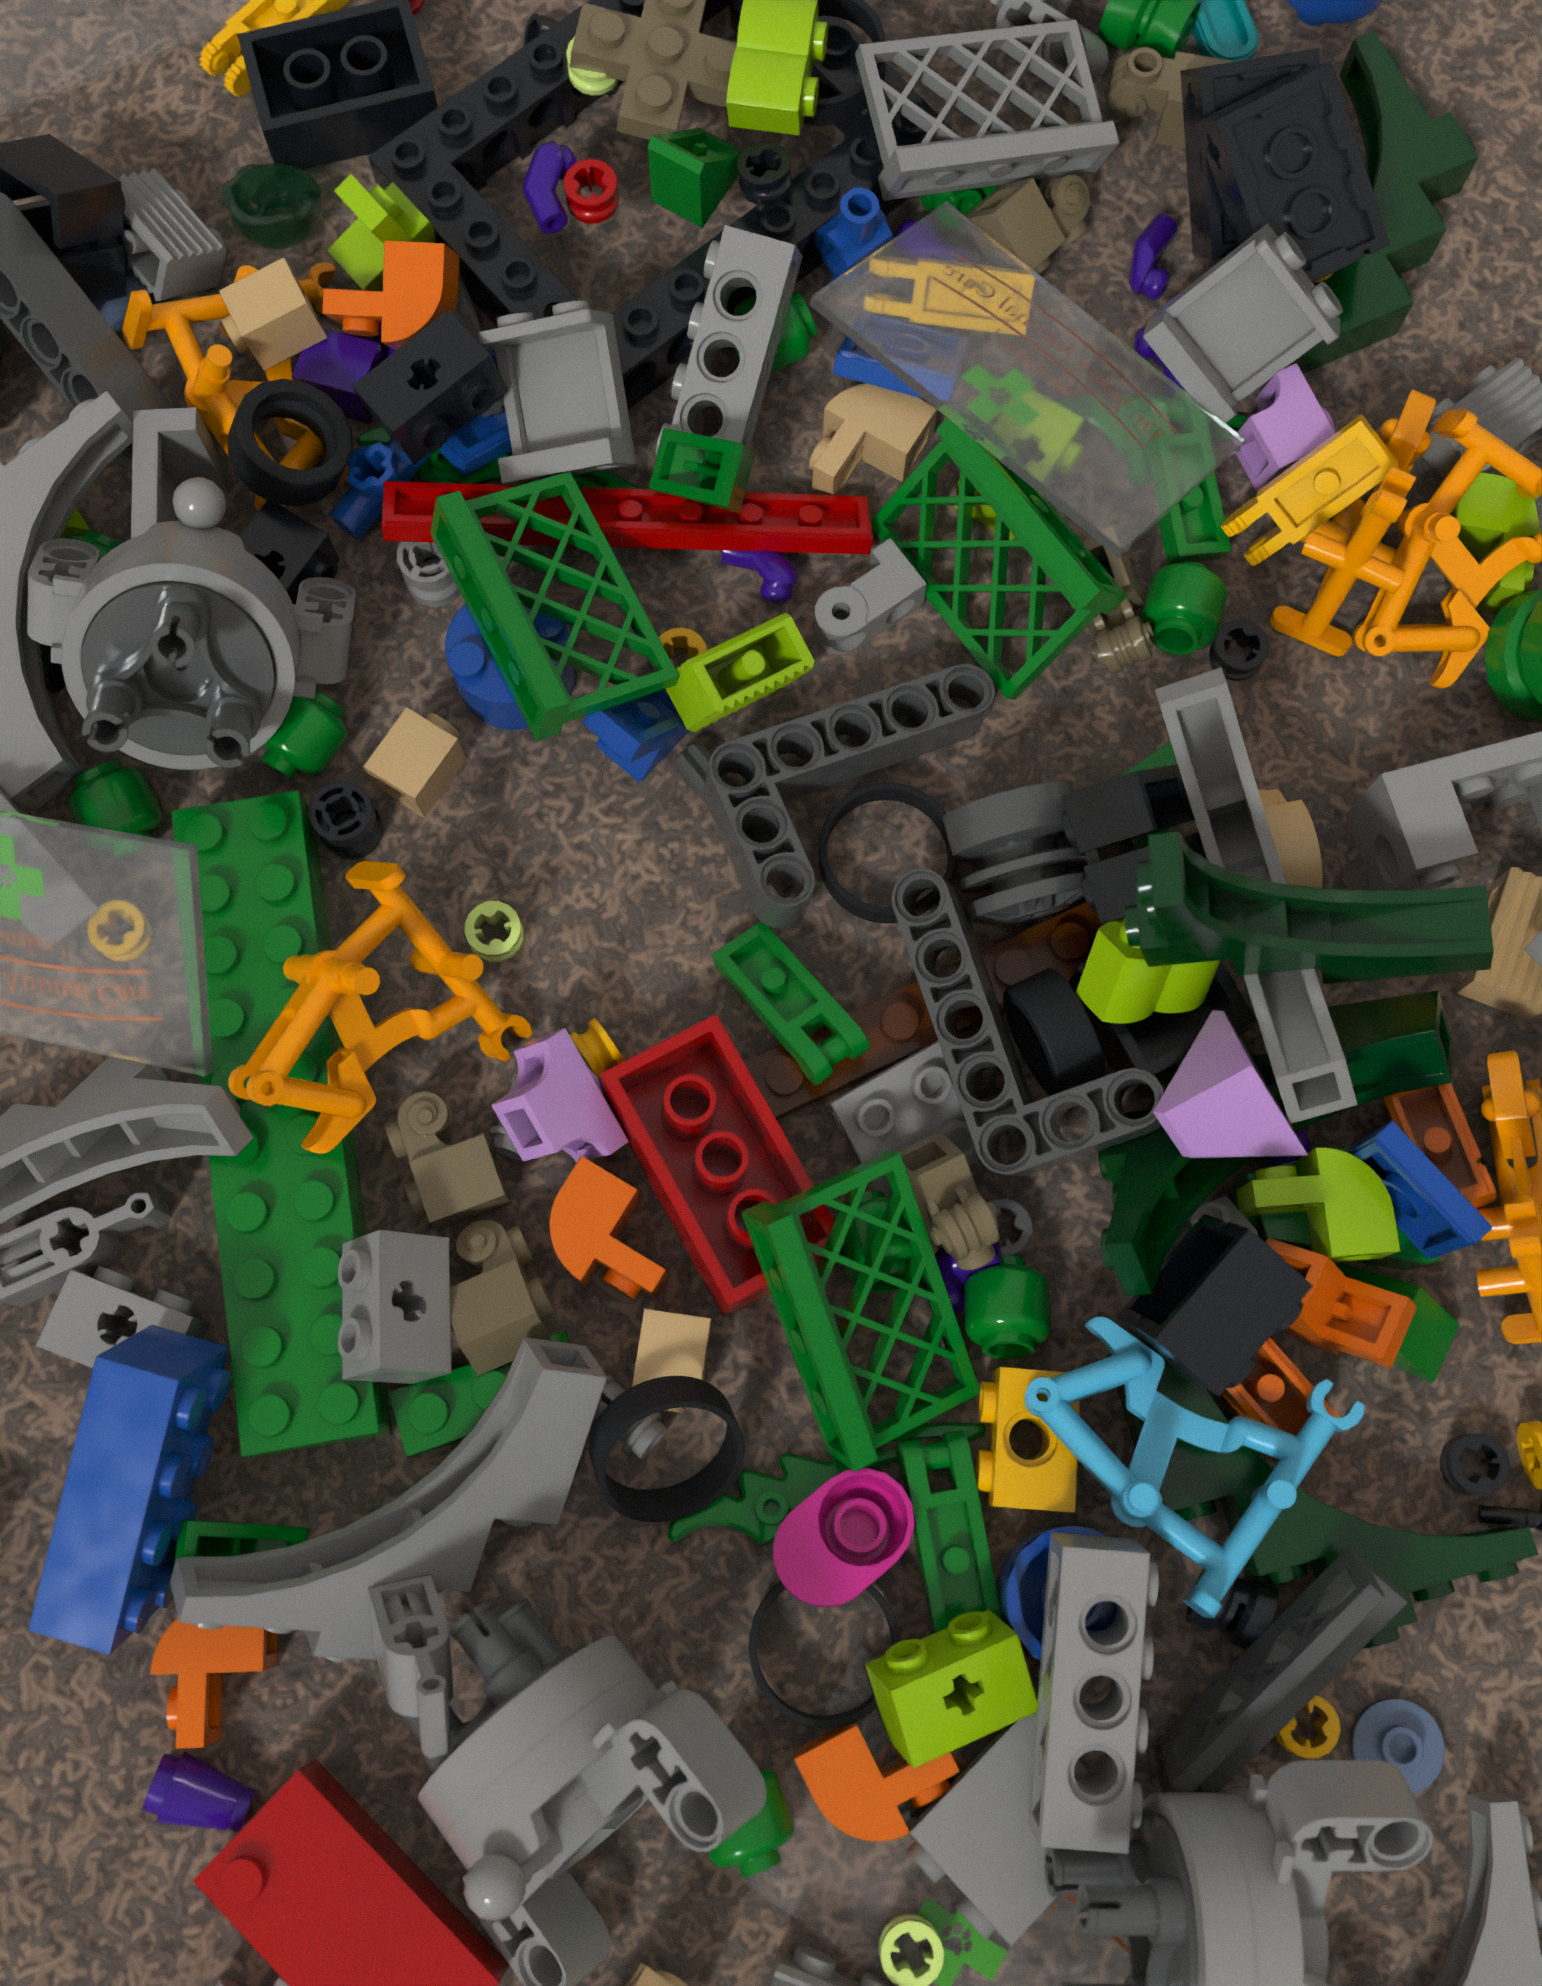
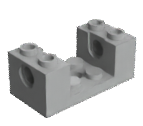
(1414, 819)

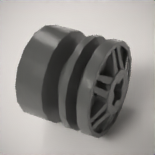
(1020, 853)

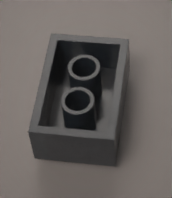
(338, 82)

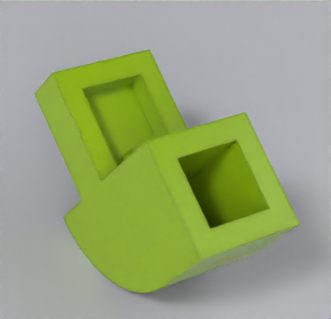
(381, 217)
(1490, 516)
(1343, 1202)

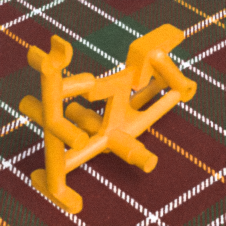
(208, 377)
(1433, 533)
(1353, 537)
(333, 985)
(1520, 1192)

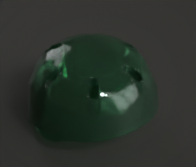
(278, 218)

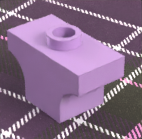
(1284, 428)
(557, 1103)

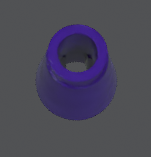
(196, 1795)

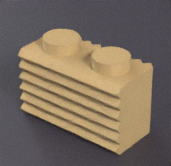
(1515, 920)

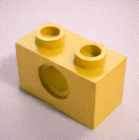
(1009, 1480)

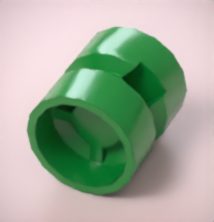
(1150, 24)

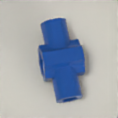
(852, 233)
(367, 472)

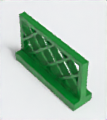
(1038, 529)
(506, 624)
(809, 1320)

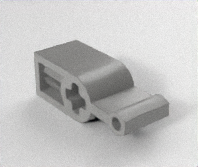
(40, 1256)
(415, 1657)

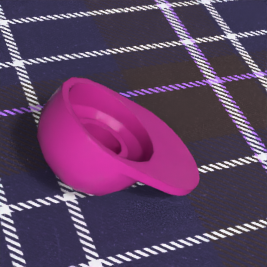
(843, 1537)

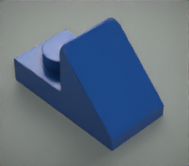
(638, 732)

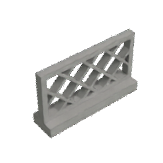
(993, 158)

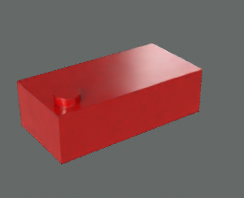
(709, 1153)
(339, 1898)

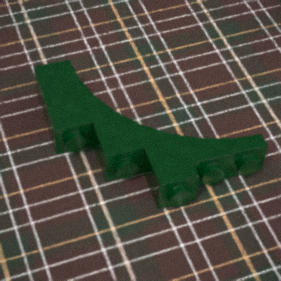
(1409, 169)
(1209, 913)
(1388, 1050)
(1318, 1531)

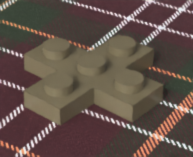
(658, 59)

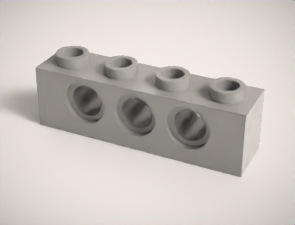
(734, 263)
(1100, 1808)

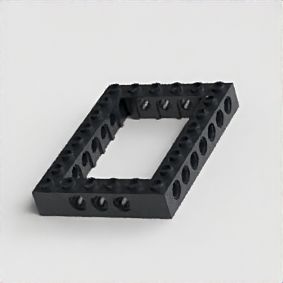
(531, 97)

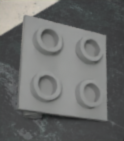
(903, 1108)

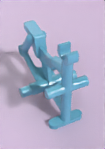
(1136, 1489)

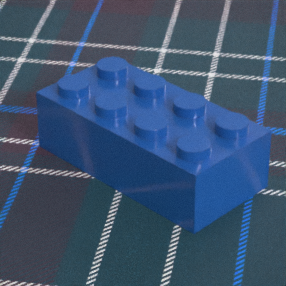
(129, 1487)

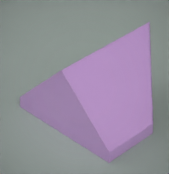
(1223, 1102)

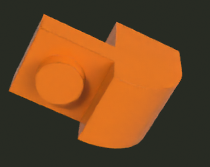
(417, 289)
(585, 1228)
(1344, 1311)
(200, 1660)
(859, 1794)

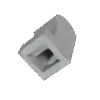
(871, 604)

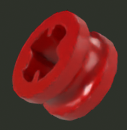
(588, 174)

